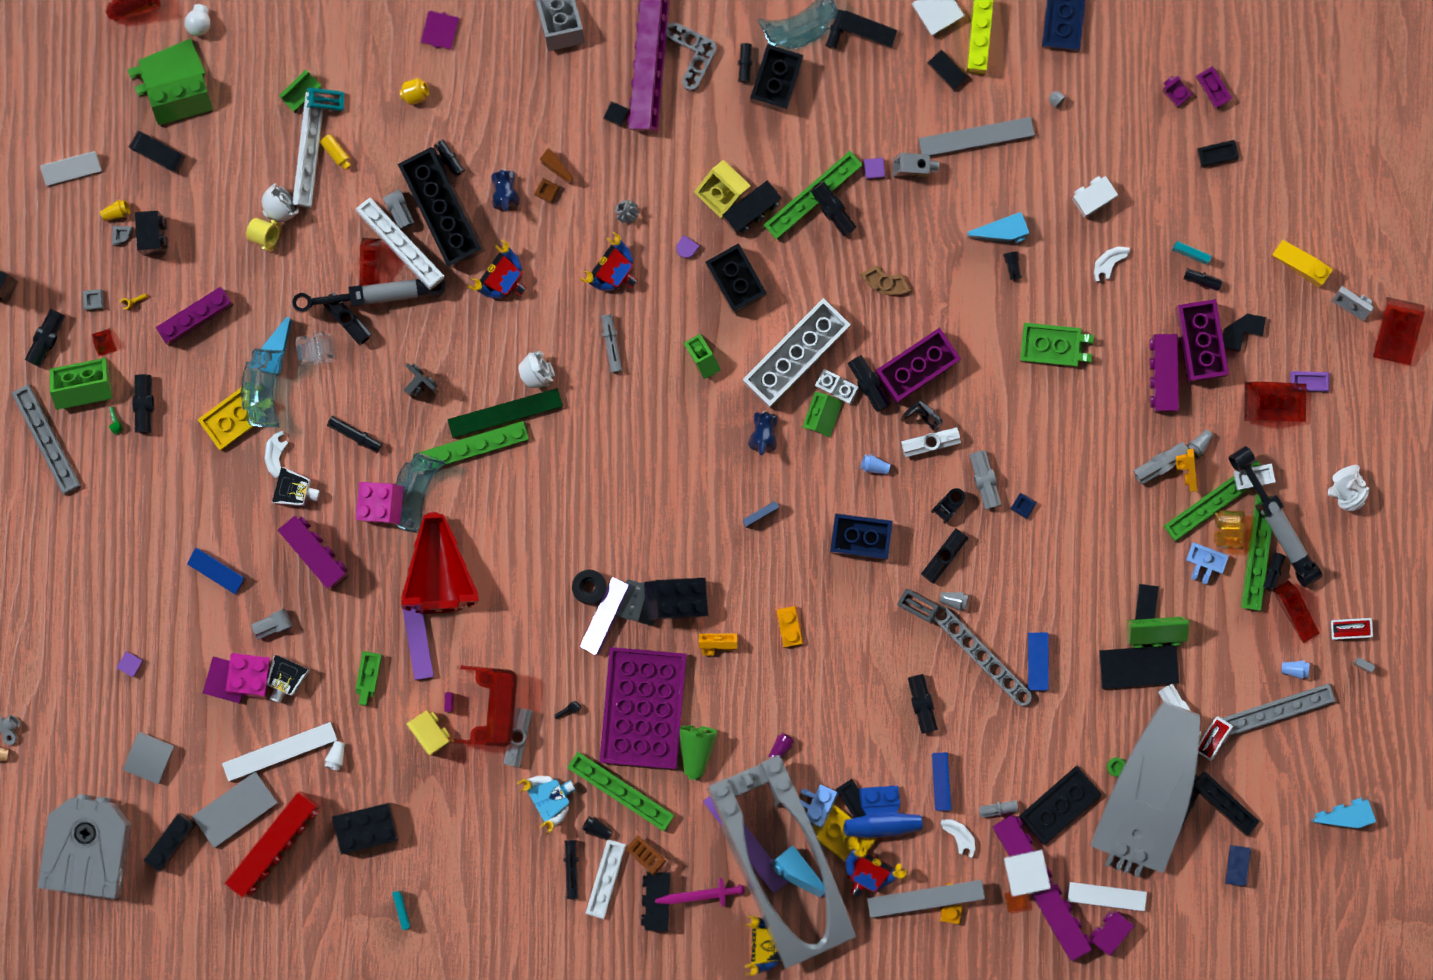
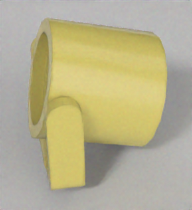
(264, 233)

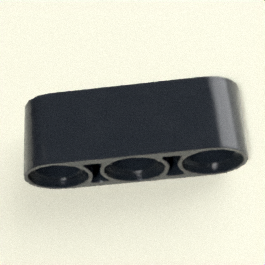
(157, 152)

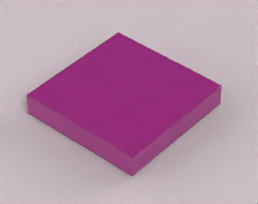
(217, 680)

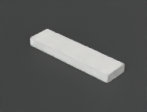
(605, 879)
(1107, 896)

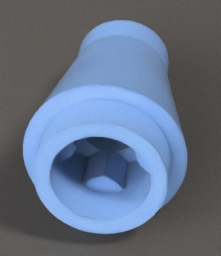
(874, 465)
(1297, 669)

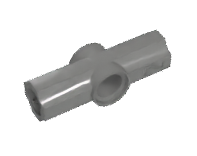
(1159, 464)
(985, 479)
(515, 750)

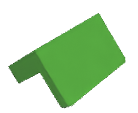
(295, 93)
(822, 414)

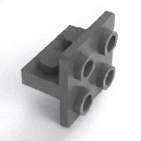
(416, 386)
(634, 604)

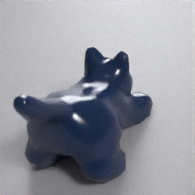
(504, 190)
(763, 435)

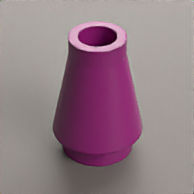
(781, 746)

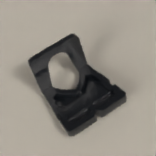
(926, 413)

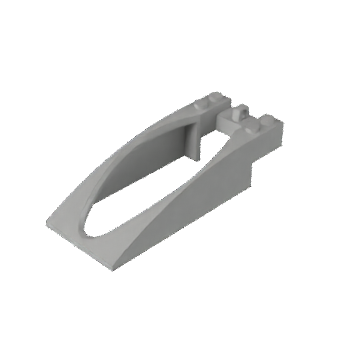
(723, 796)

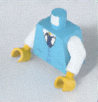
(549, 798)

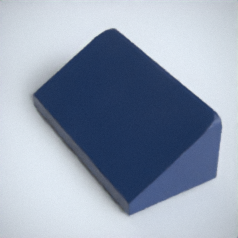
(1237, 865)

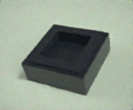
(615, 114)

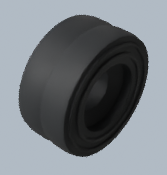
(578, 587)

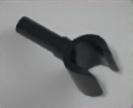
(573, 707)

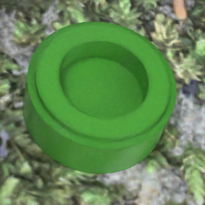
(1115, 766)

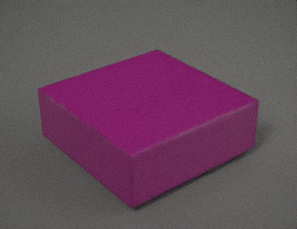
(449, 701)

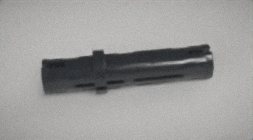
(361, 438)
(570, 845)

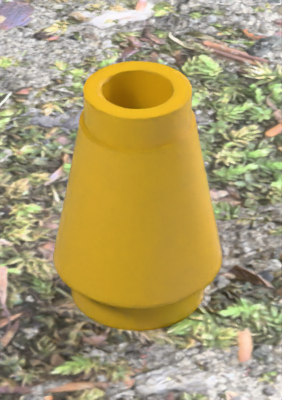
(117, 210)

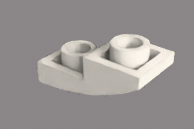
(837, 386)

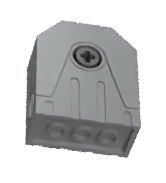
(85, 862)

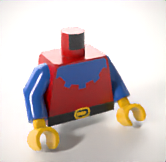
(613, 268)
(501, 276)
(870, 871)

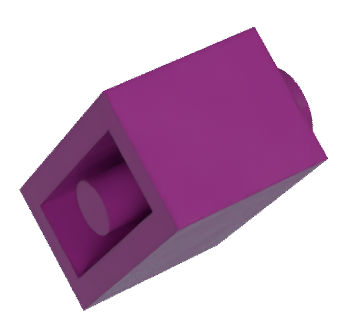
(1111, 932)

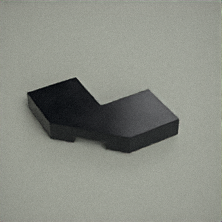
(1247, 324)

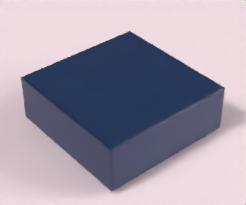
(1023, 505)

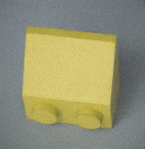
(722, 188)
(429, 732)

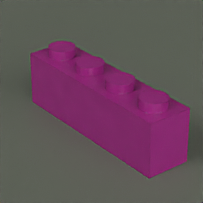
(194, 316)
(1165, 372)

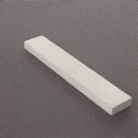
(307, 154)
(400, 243)
(279, 751)

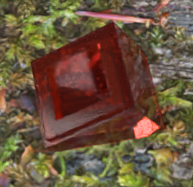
(104, 342)

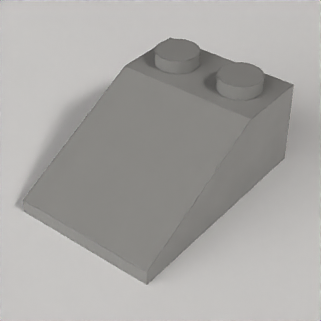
(560, 23)

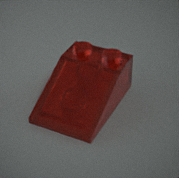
(1398, 330)
(1275, 402)

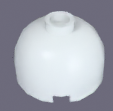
(278, 204)

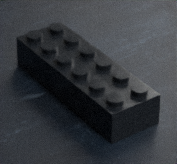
(441, 207)

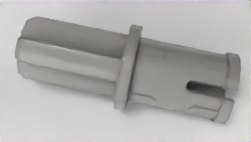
(998, 808)

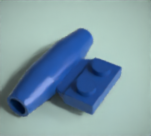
(881, 815)

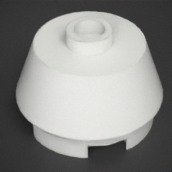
(536, 371)

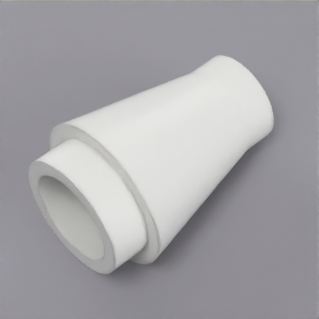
(335, 756)

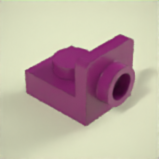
(1176, 90)

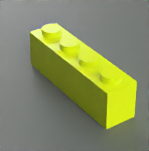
(979, 36)

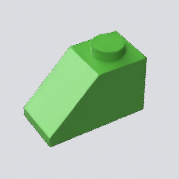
(702, 356)

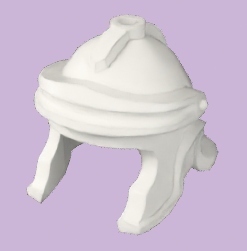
(1349, 488)

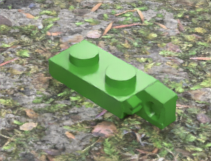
(367, 676)

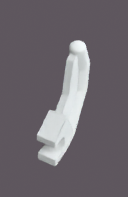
(1107, 261)
(272, 454)
(961, 833)

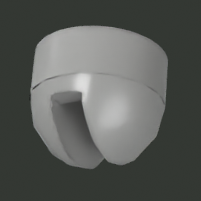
(1056, 98)

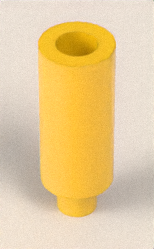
(335, 151)

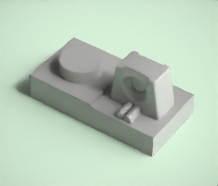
(1357, 306)

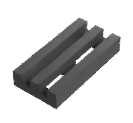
(932, 613)

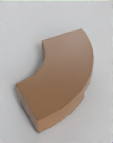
(885, 283)

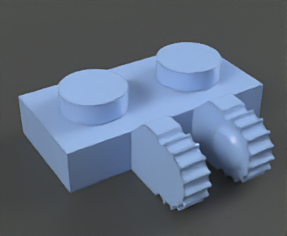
(1206, 558)
(820, 806)

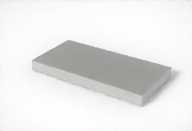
(235, 809)

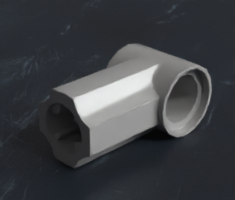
(397, 206)
(276, 622)

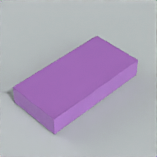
(1314, 380)

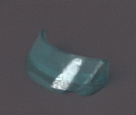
(801, 28)
(258, 387)
(415, 479)

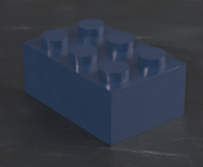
(861, 536)

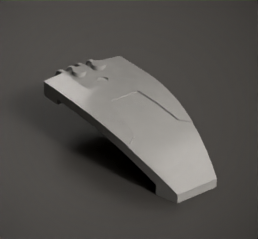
(1151, 792)

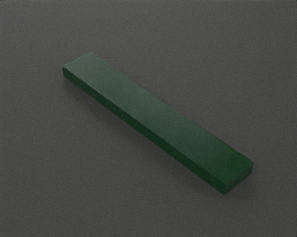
(505, 412)

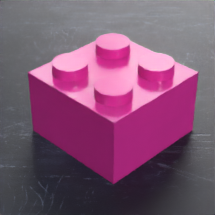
(379, 503)
(248, 675)

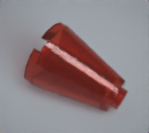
(125, 9)

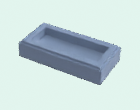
(760, 514)

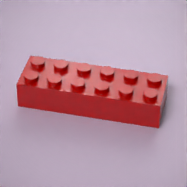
(272, 844)

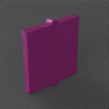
(440, 30)

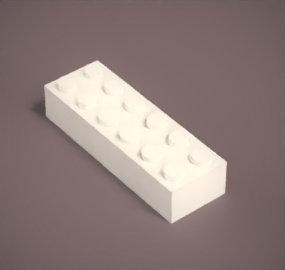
(796, 353)

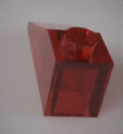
(370, 261)
(1296, 610)

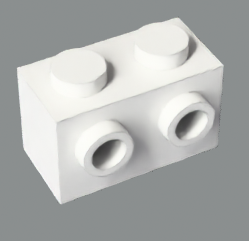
(1094, 196)

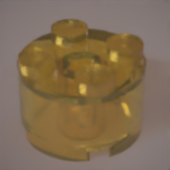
(1230, 530)

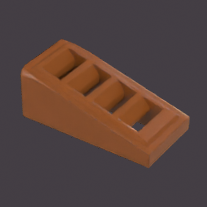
(551, 161)
(637, 847)

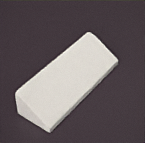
(71, 168)

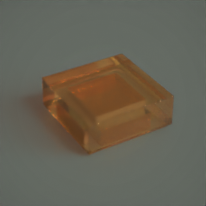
(1015, 902)

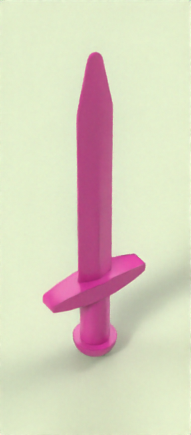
(719, 892)

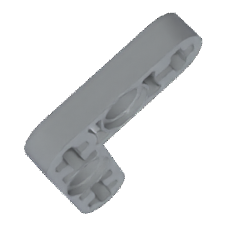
(697, 48)

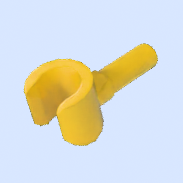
(132, 301)

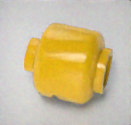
(414, 91)

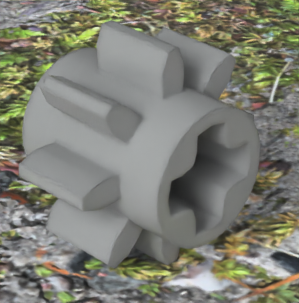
(627, 211)

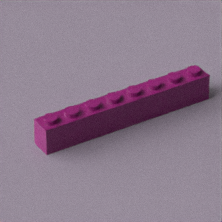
(648, 65)
(1049, 900)

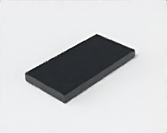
(1138, 666)
(1060, 805)

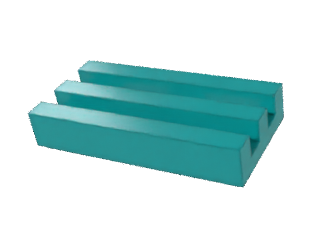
(312, 98)
(1191, 252)
(401, 910)

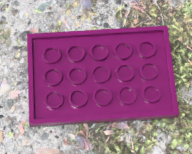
(642, 708)

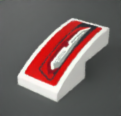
(1352, 628)
(1214, 738)

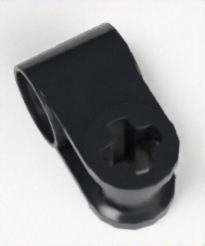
(948, 505)

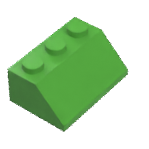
(179, 99)
(80, 383)
(1157, 631)

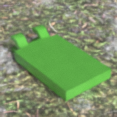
(167, 66)
(1054, 345)

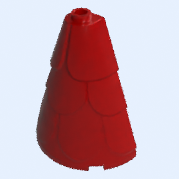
(437, 571)

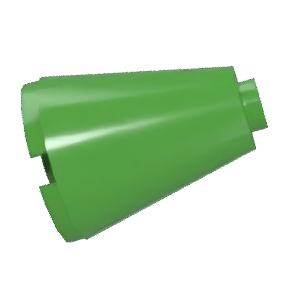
(696, 749)

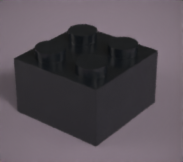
(150, 233)

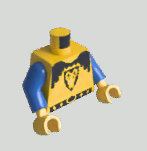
(763, 953)

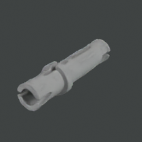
(607, 320)

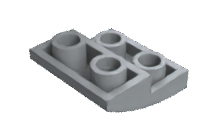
(148, 758)

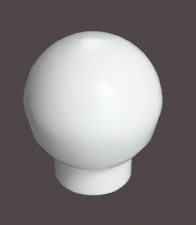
(197, 21)

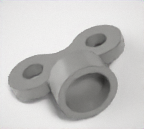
(7, 728)

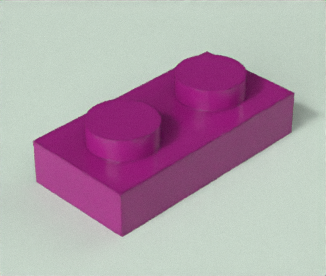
(1213, 87)

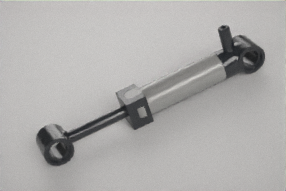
(372, 294)
(1271, 508)

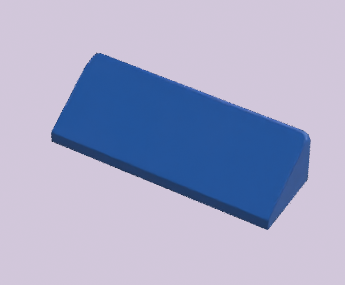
(216, 571)
(1038, 661)
(941, 781)

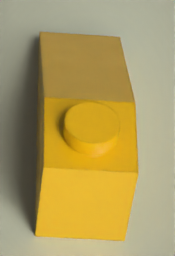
(1302, 263)

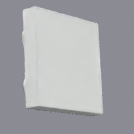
(937, 14)
(1027, 873)

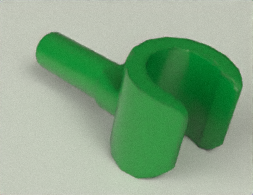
(116, 426)

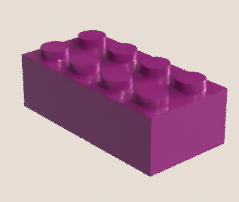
(1202, 340)
(918, 365)
(313, 553)

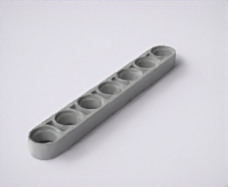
(985, 665)

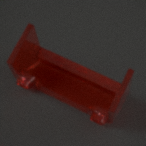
(501, 707)

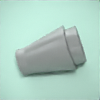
(1201, 443)
(956, 600)

